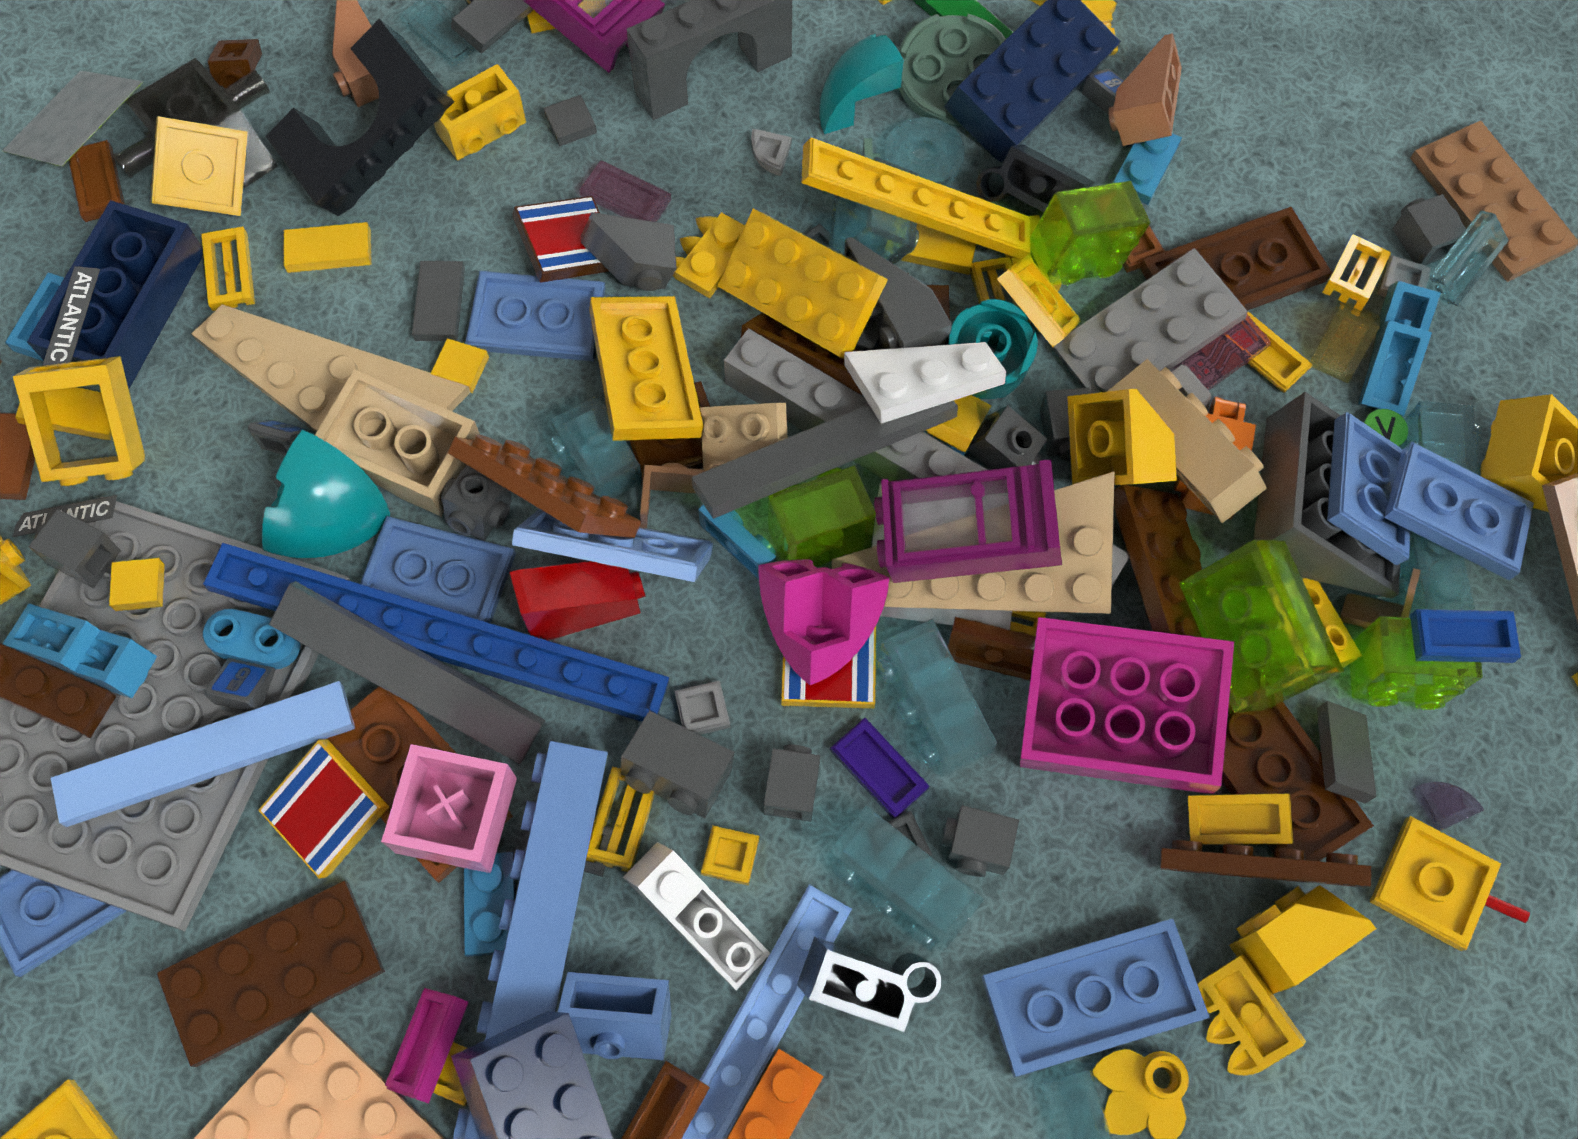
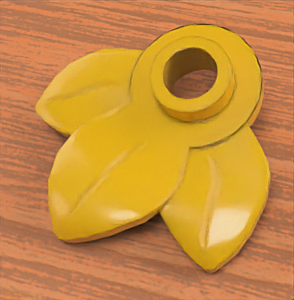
(1136, 1099)

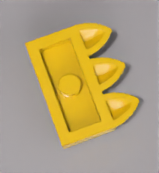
(708, 254)
(1247, 1015)

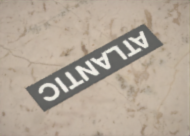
(71, 316)
(85, 511)

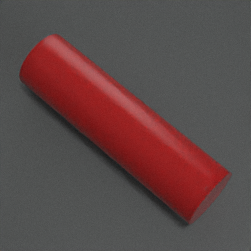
(1507, 909)

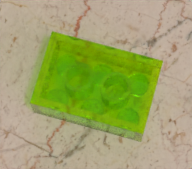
(1268, 613)

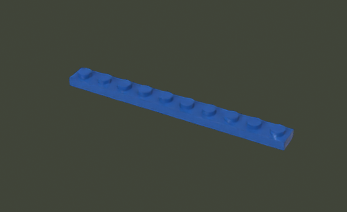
(450, 635)

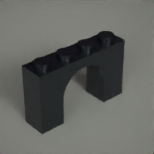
(407, 107)

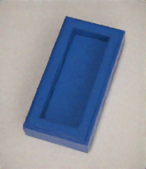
(1465, 636)

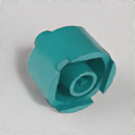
(1005, 330)

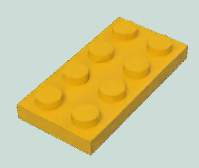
(802, 283)
(645, 368)

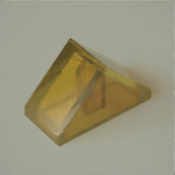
(1345, 341)

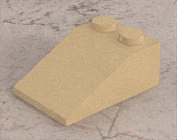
(397, 438)

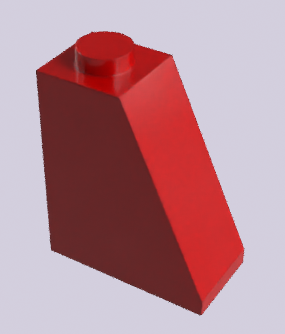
(575, 597)

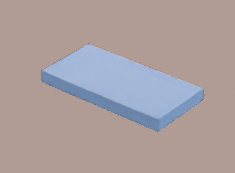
(648, 552)

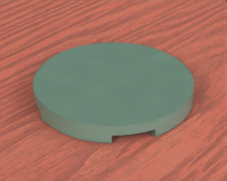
(940, 57)

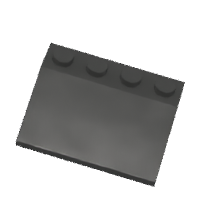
(1297, 500)

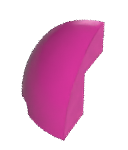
(820, 612)

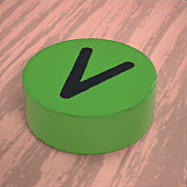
(1389, 425)

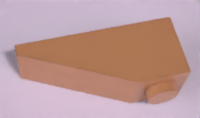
(352, 75)
(1148, 96)

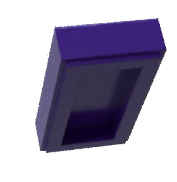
(879, 768)

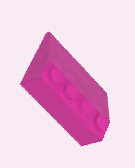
(1128, 705)

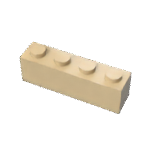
(1204, 450)

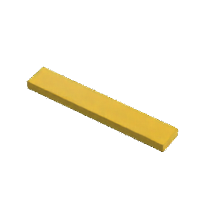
(914, 198)

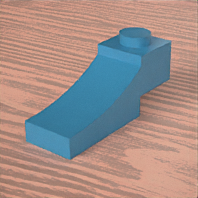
(1399, 347)
(81, 649)

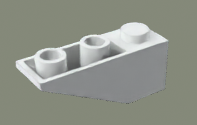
(696, 914)

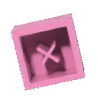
(450, 808)

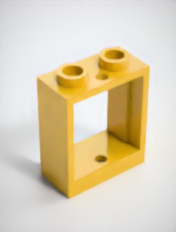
(119, 409)

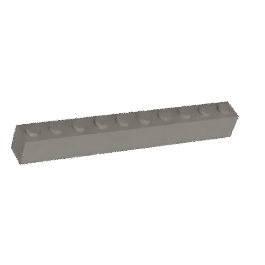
(812, 398)

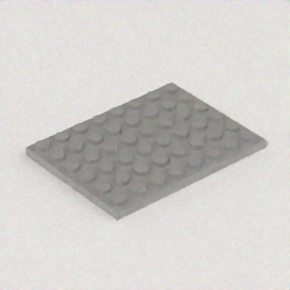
(166, 848)

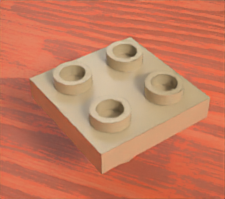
(739, 430)

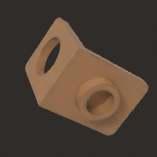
(668, 477)
(1365, 610)

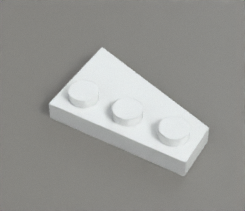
(922, 377)

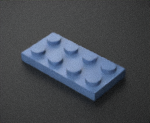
(1094, 997)

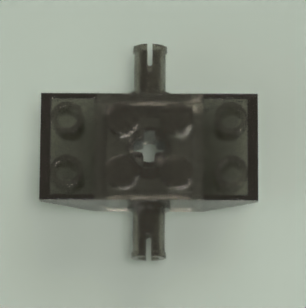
(196, 97)

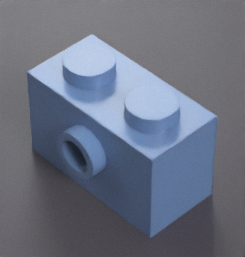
(618, 1014)

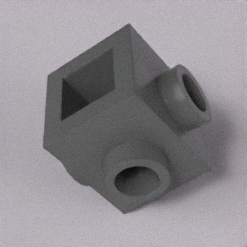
(475, 504)

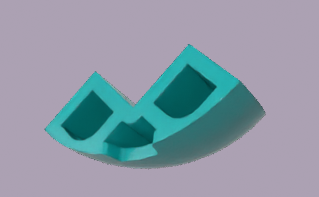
(859, 73)
(322, 503)

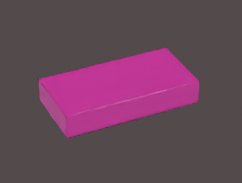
(426, 1045)

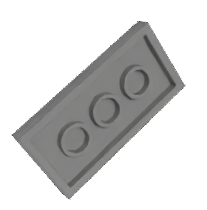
(1156, 321)

